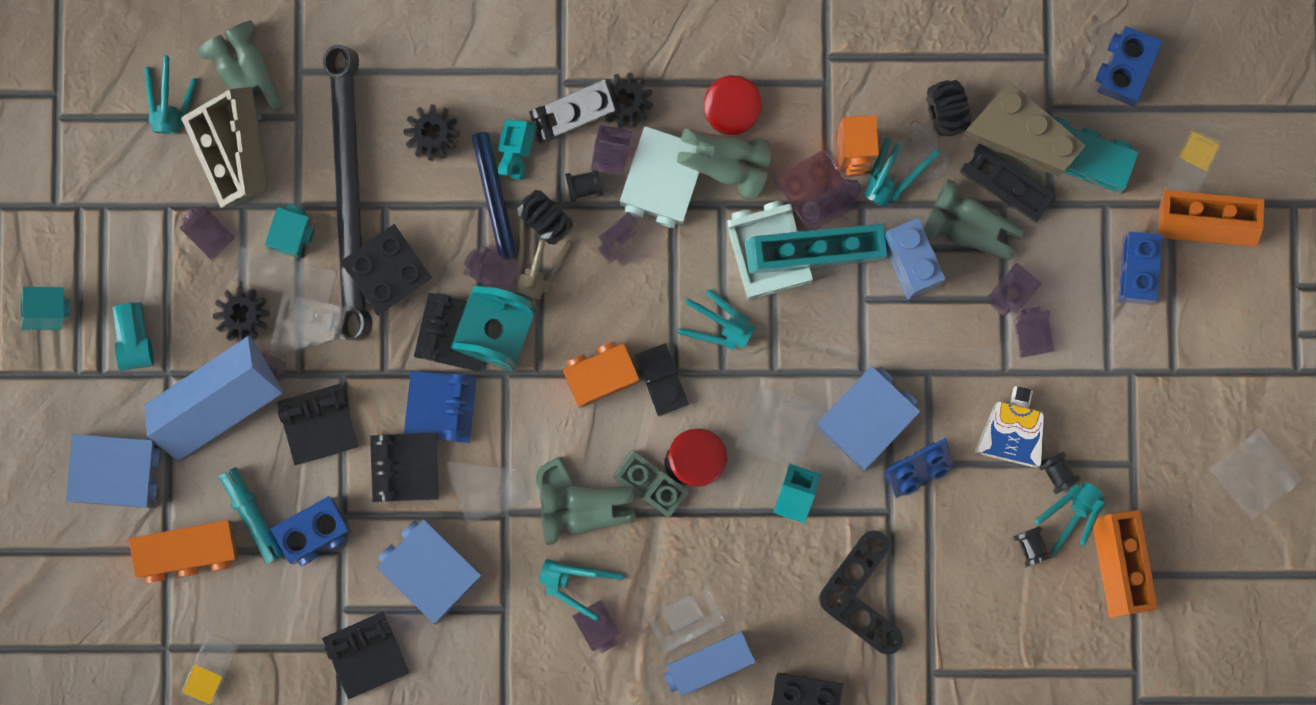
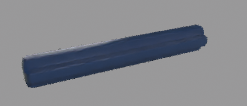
(494, 195)

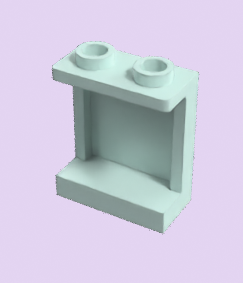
(657, 181)
(773, 220)

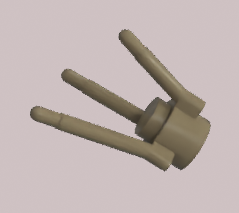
(531, 282)

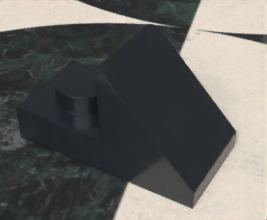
(661, 379)

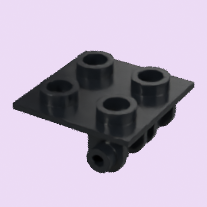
(386, 269)
(438, 331)
(317, 424)
(404, 467)
(365, 655)
(805, 691)

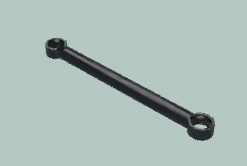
(347, 182)

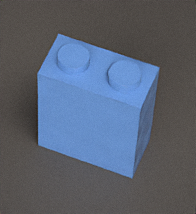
(913, 259)
(868, 417)
(113, 471)
(428, 570)
(709, 664)

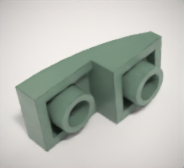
(650, 484)

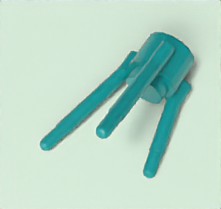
(165, 117)
(881, 185)
(736, 330)
(1086, 501)
(558, 575)

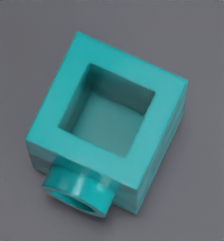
(290, 231)
(43, 308)
(796, 500)

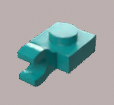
(515, 143)

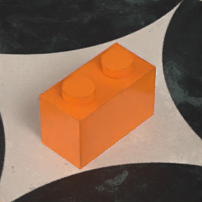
(600, 374)

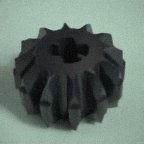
(636, 106)
(948, 108)
(426, 143)
(545, 217)
(253, 315)

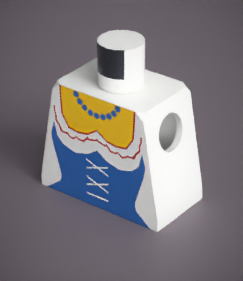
(1014, 431)

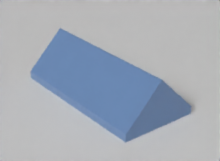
(211, 400)

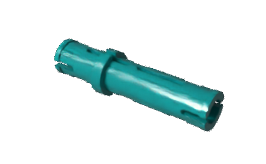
(251, 515)

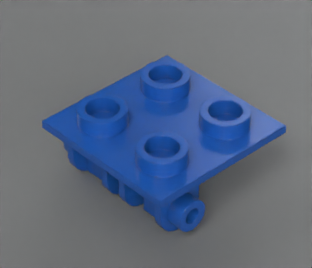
(440, 405)
(930, 463)

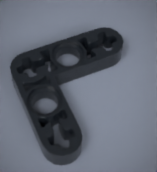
(852, 603)

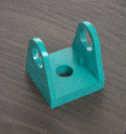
(507, 308)

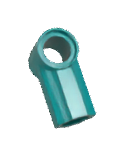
(133, 346)

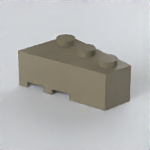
(1025, 131)
(229, 146)

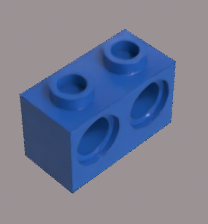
(1133, 68)
(1140, 268)
(308, 523)

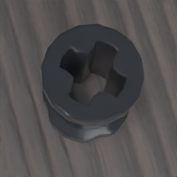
(584, 185)
(1059, 472)
(1033, 546)

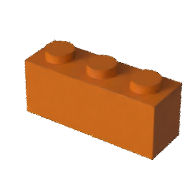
(857, 144)
(1211, 218)
(184, 551)
(1124, 564)

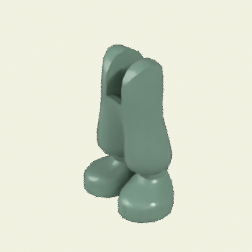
(245, 70)
(721, 157)
(976, 223)
(587, 509)

